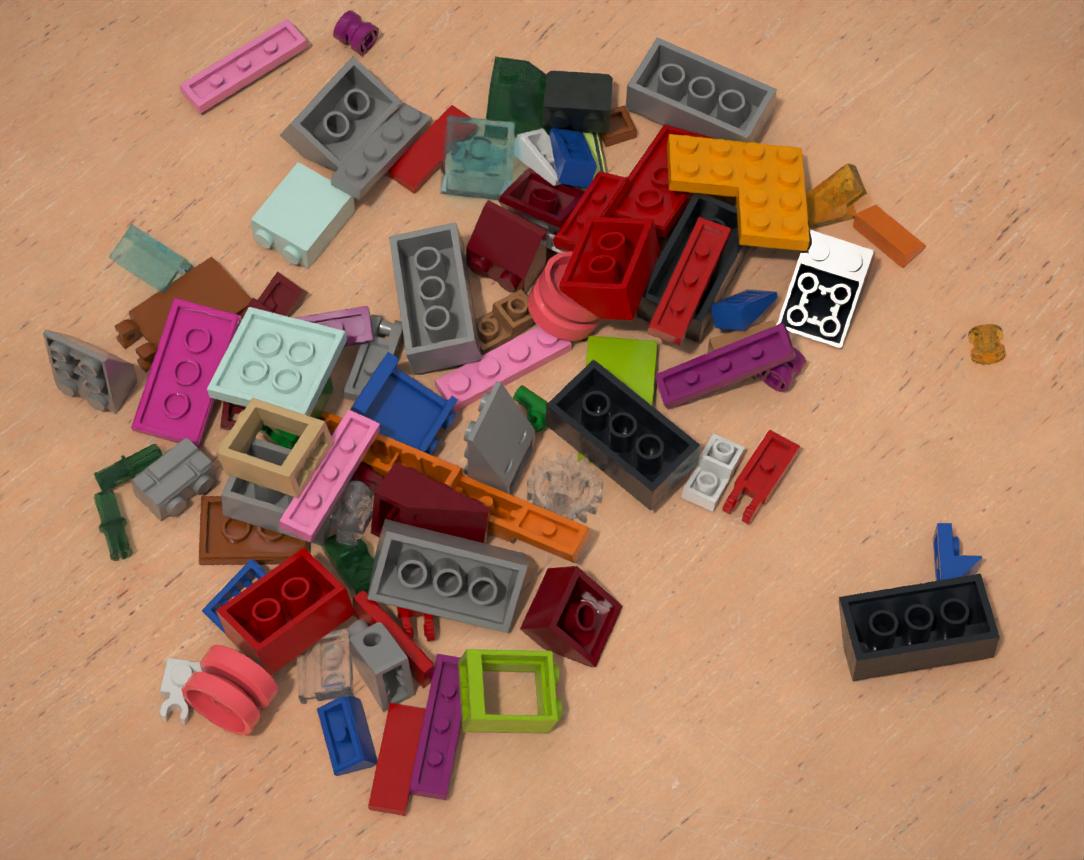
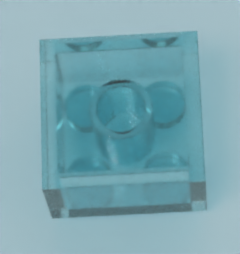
(477, 157)

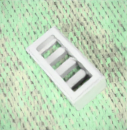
(536, 152)

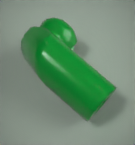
(535, 407)

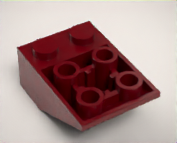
(424, 503)

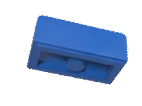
(347, 735)

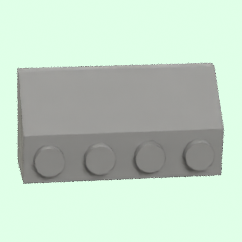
(446, 576)

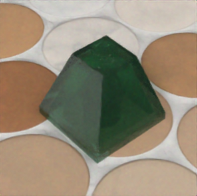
(517, 94)

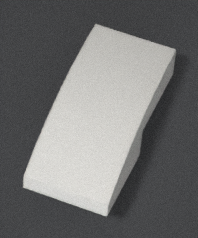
(713, 472)

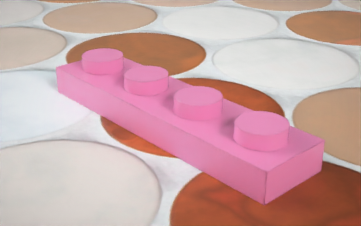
(243, 66)
(501, 365)
(351, 442)

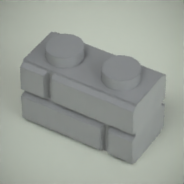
(174, 480)

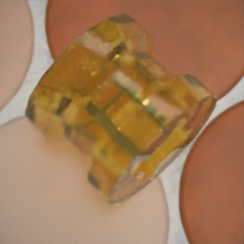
(986, 344)

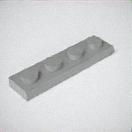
(381, 151)

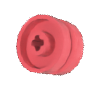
(556, 311)
(230, 690)

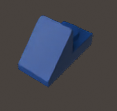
(947, 558)

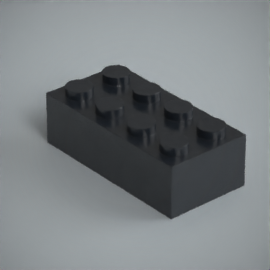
(729, 262)
(622, 434)

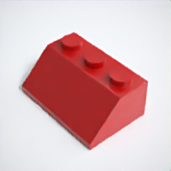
(611, 266)

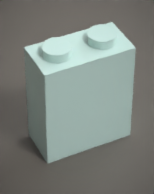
(302, 216)

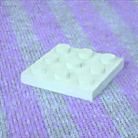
(277, 362)

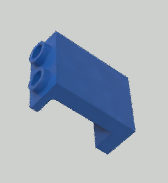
(404, 407)

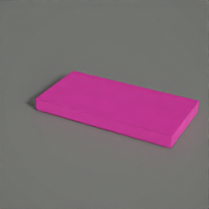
(186, 359)

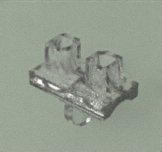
(352, 513)

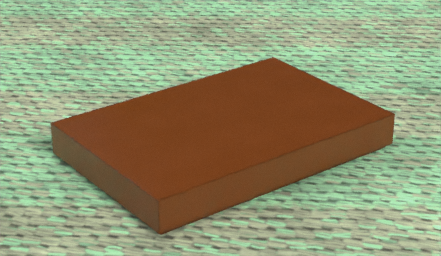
(236, 542)

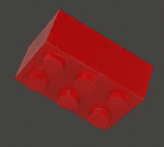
(286, 611)

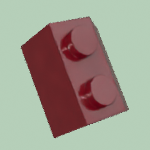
(506, 248)
(571, 615)

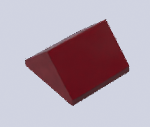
(540, 201)

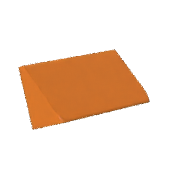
(888, 235)

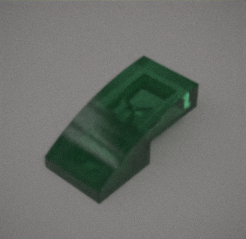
(351, 563)

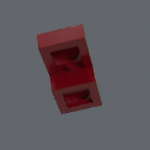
(279, 296)

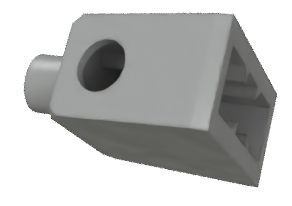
(378, 654)

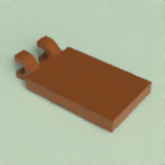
(204, 285)

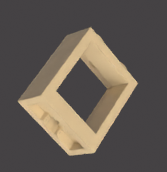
(300, 463)

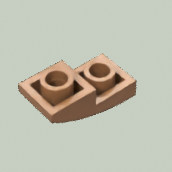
(504, 322)

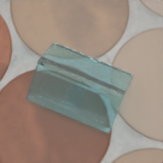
(149, 259)

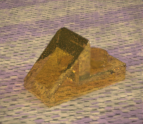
(834, 198)

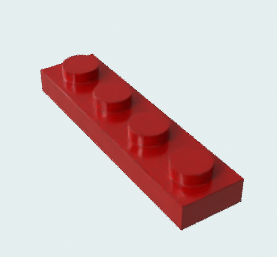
(689, 281)

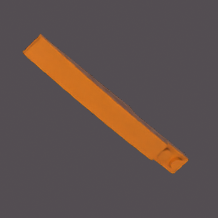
(509, 515)

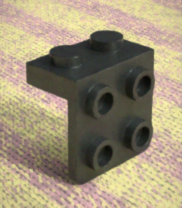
(577, 101)

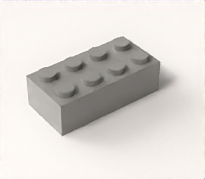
(699, 95)
(435, 298)

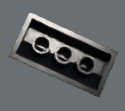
(917, 627)

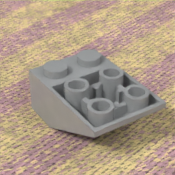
(89, 371)
(498, 441)

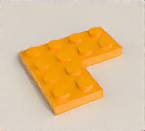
(761, 177)

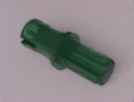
(127, 467)
(112, 525)

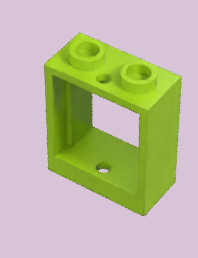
(472, 690)

